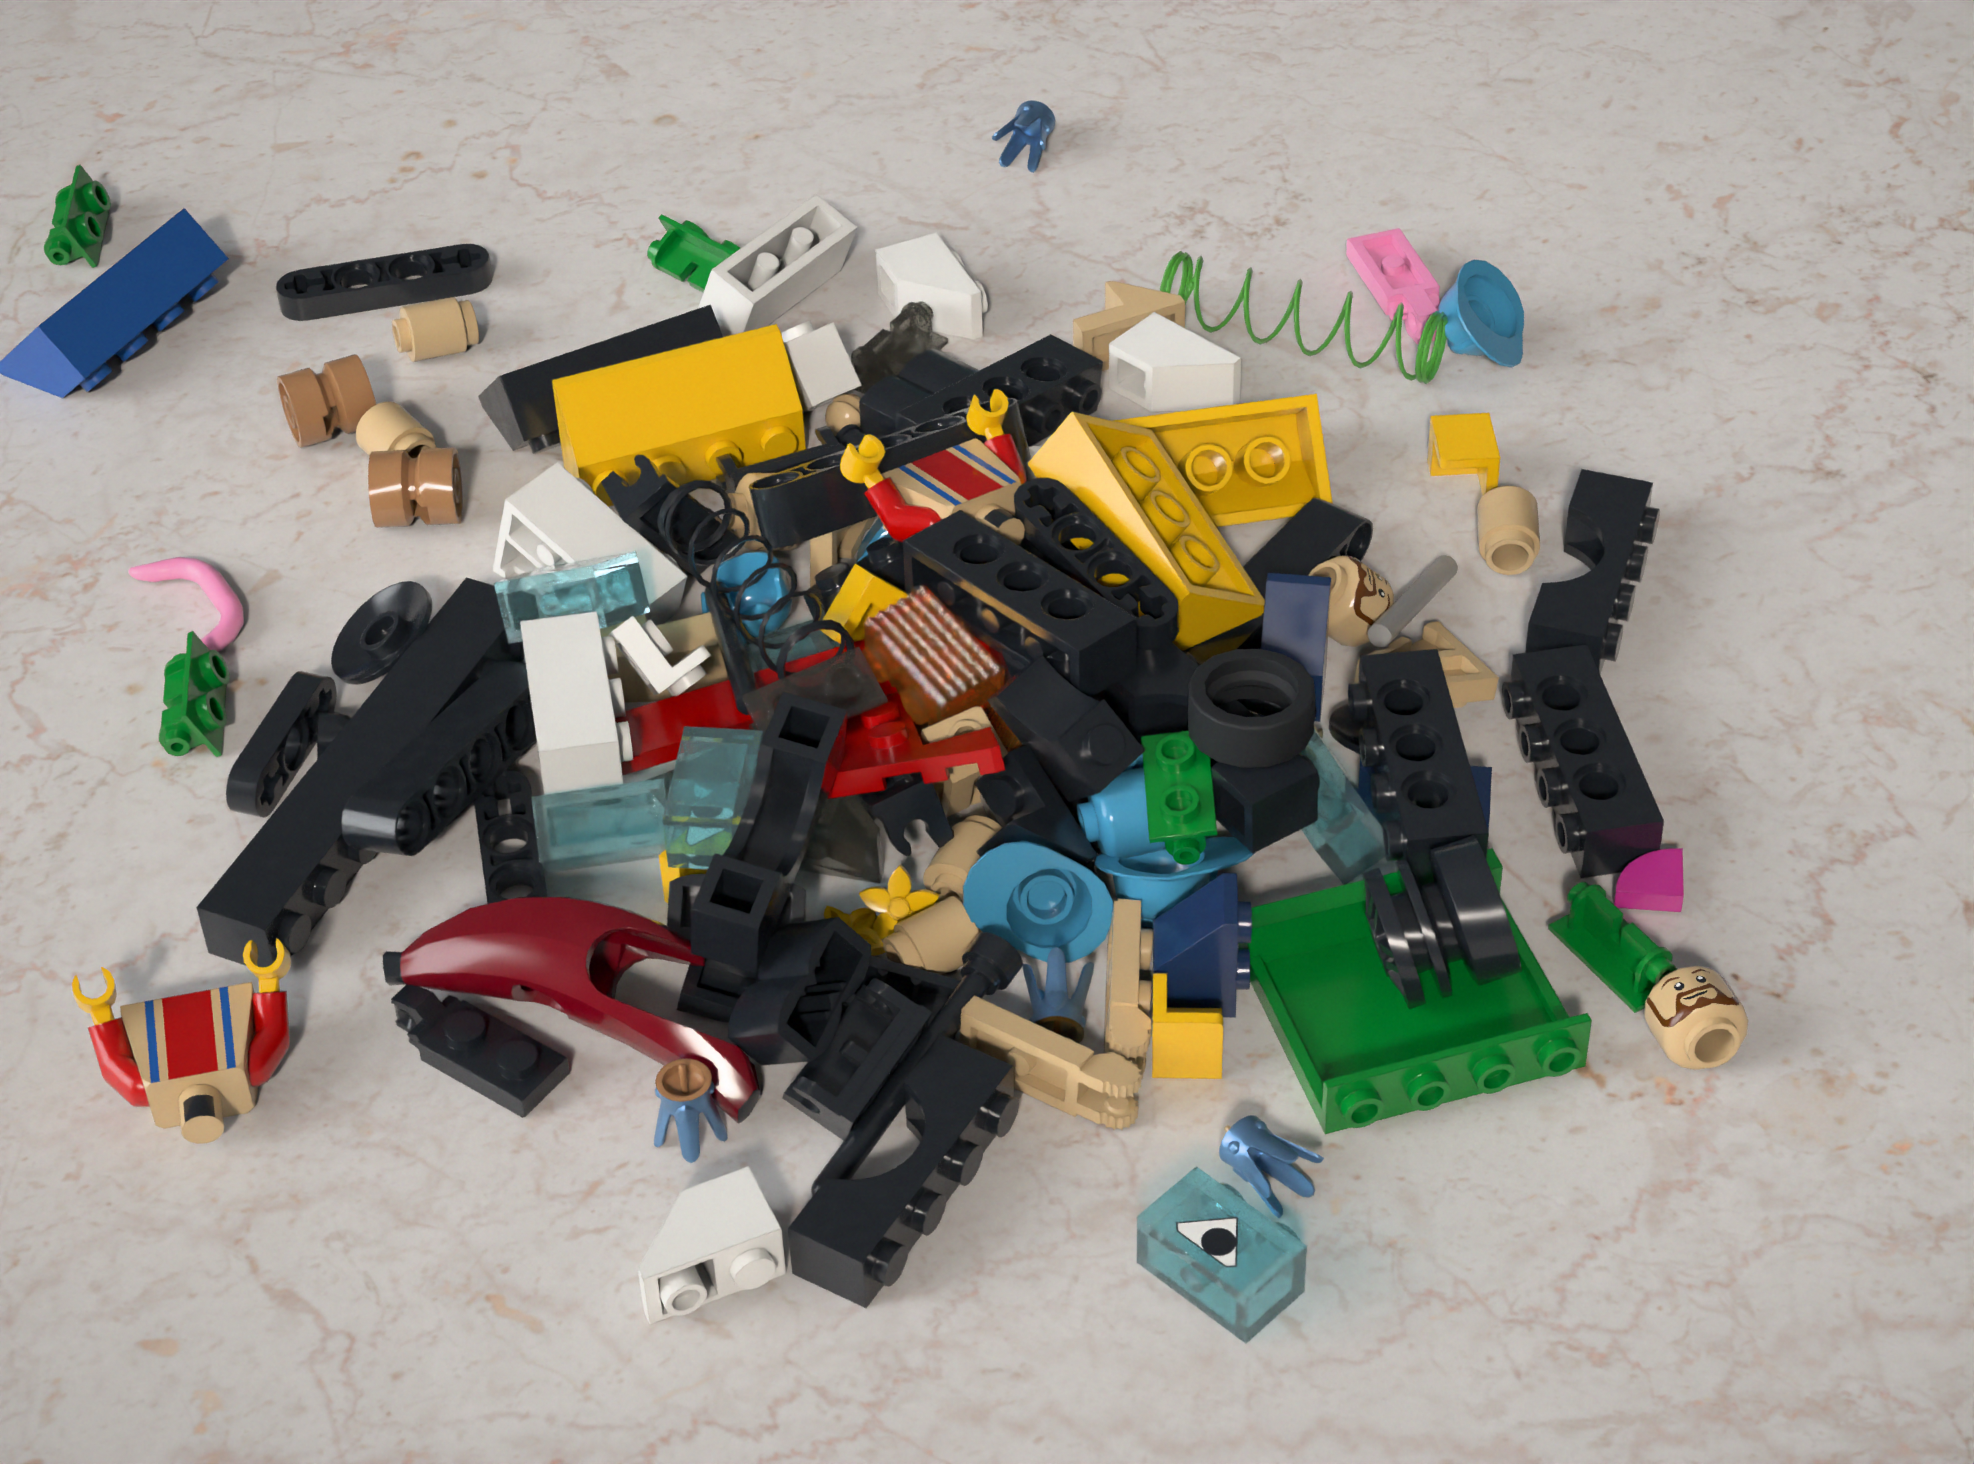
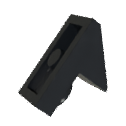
(1031, 809)

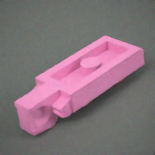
(1396, 276)

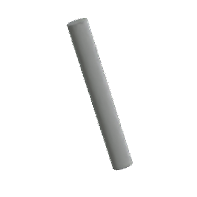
(1412, 601)

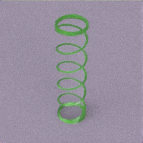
(1424, 370)

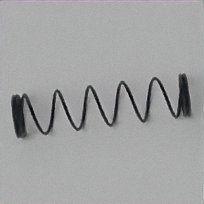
(665, 531)

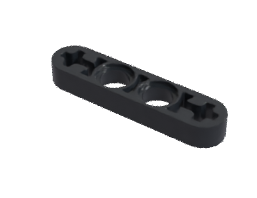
(325, 290)
(1106, 556)
(513, 868)

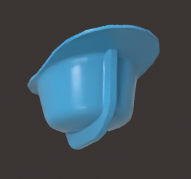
(1484, 314)
(1162, 881)
(1038, 901)

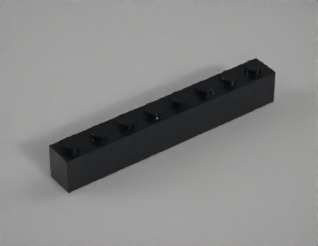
(299, 855)

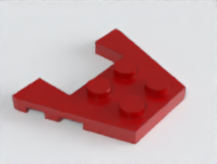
(888, 745)

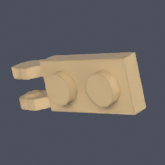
(1126, 997)
(1054, 1065)

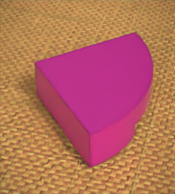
(1652, 882)

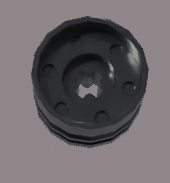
(1441, 922)

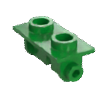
(78, 221)
(686, 248)
(194, 699)
(1178, 795)
(1611, 946)

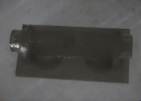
(893, 349)
(839, 681)

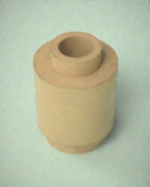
(435, 328)
(392, 428)
(1508, 529)
(953, 860)
(933, 938)

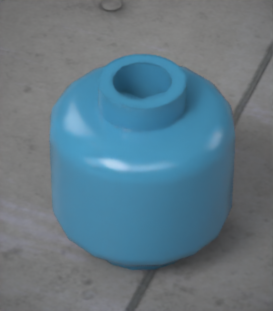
(1119, 817)

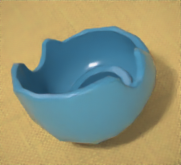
(758, 597)

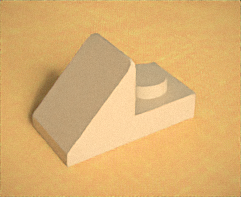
(1124, 308)

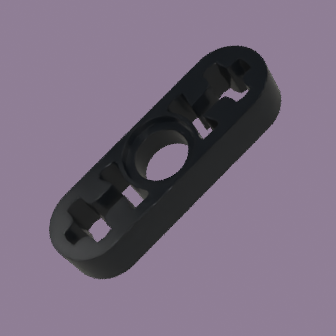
(279, 745)

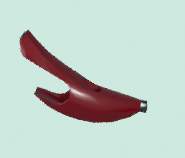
(571, 959)

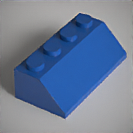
(117, 308)

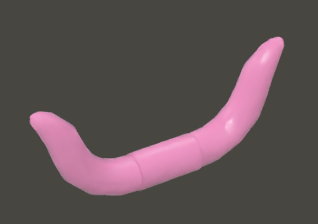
(212, 584)

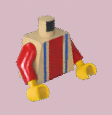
(965, 478)
(194, 1051)

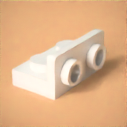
(645, 651)

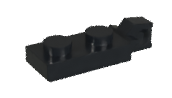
(479, 1049)

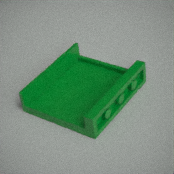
(1359, 1042)

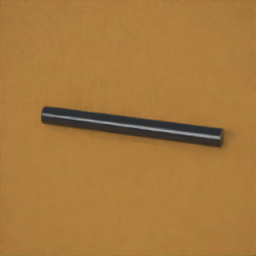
(732, 648)

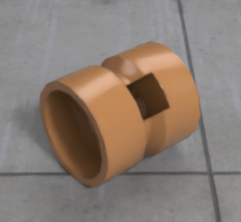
(325, 400)
(415, 487)

